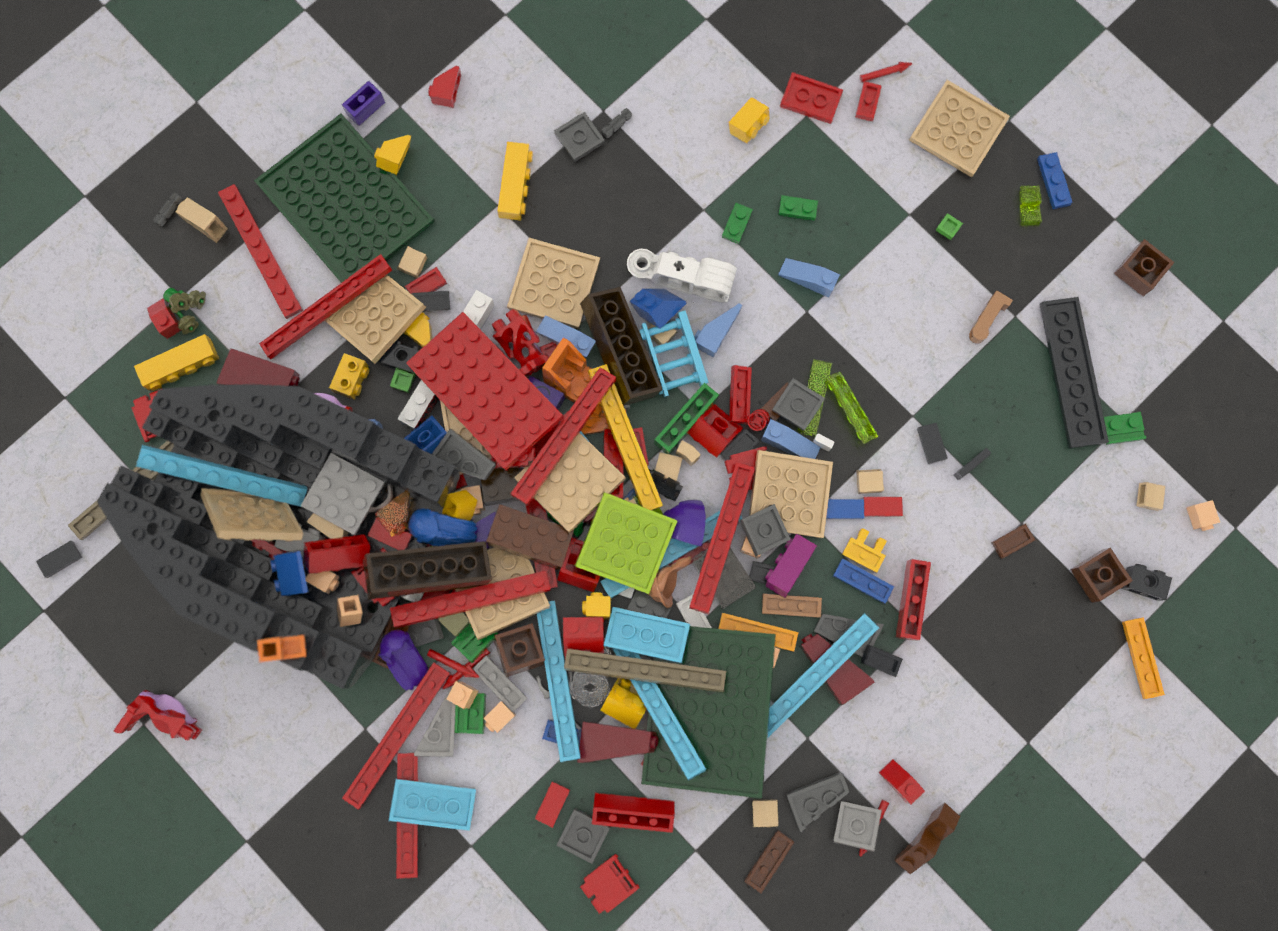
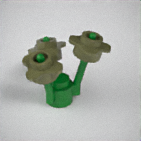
(182, 301)

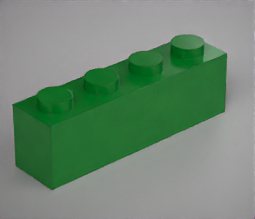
(686, 418)

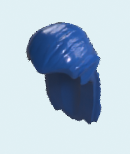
(440, 529)

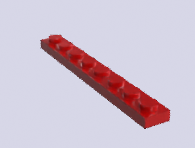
(260, 251)
(325, 306)
(563, 436)
(722, 538)
(470, 599)
(396, 736)

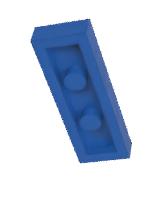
(1054, 180)
(863, 581)

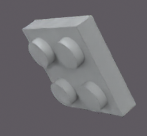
(857, 826)

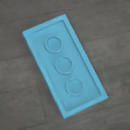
(647, 635)
(432, 804)

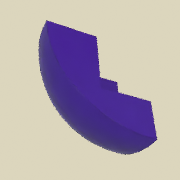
(690, 521)

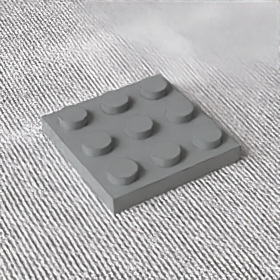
(342, 494)

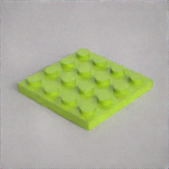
(626, 543)

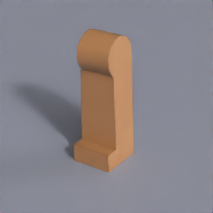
(981, 327)

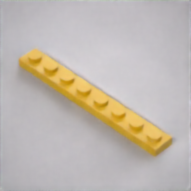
(628, 447)

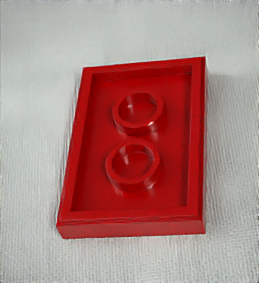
(811, 98)

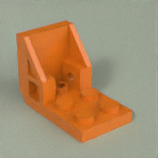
(568, 372)

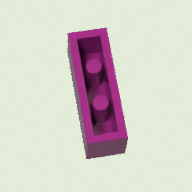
(790, 565)

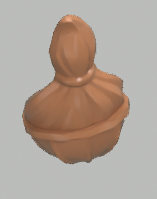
(665, 582)

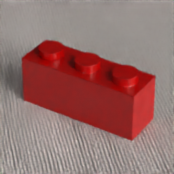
(335, 553)

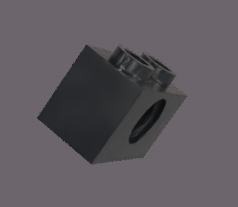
(391, 357)
(1158, 586)

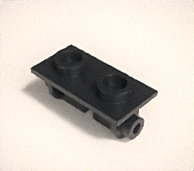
(669, 489)

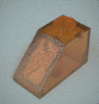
(395, 514)

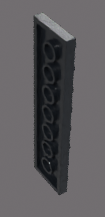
(1073, 372)

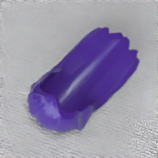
(403, 659)

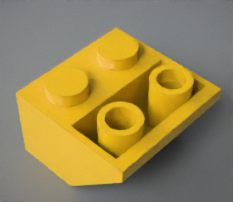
(624, 703)

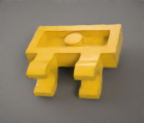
(863, 554)

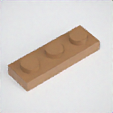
(791, 605)

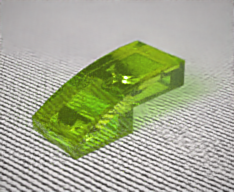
(1030, 205)

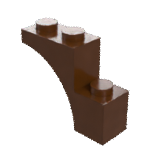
(926, 843)

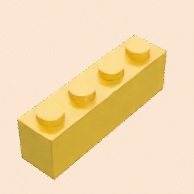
(514, 179)
(176, 363)

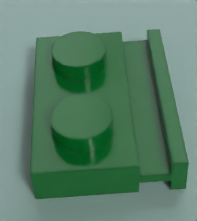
(1124, 428)
(468, 644)
(471, 719)

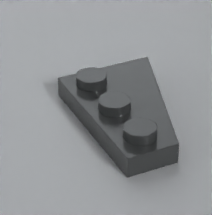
(464, 456)
(834, 627)
(813, 799)

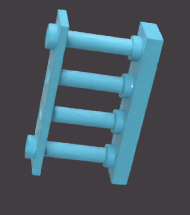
(686, 340)

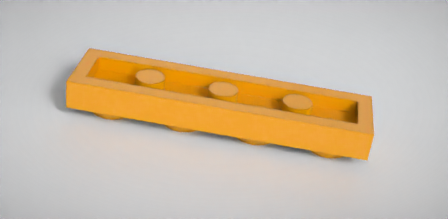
(784, 640)
(1143, 658)

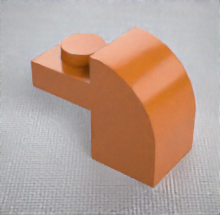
(281, 648)

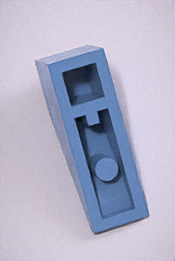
(809, 276)
(556, 331)
(715, 331)
(789, 441)

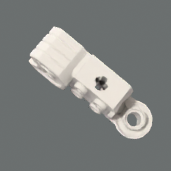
(707, 278)

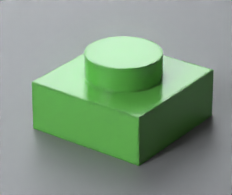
(949, 226)
(402, 380)

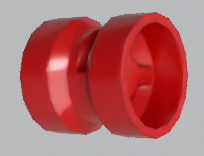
(757, 423)

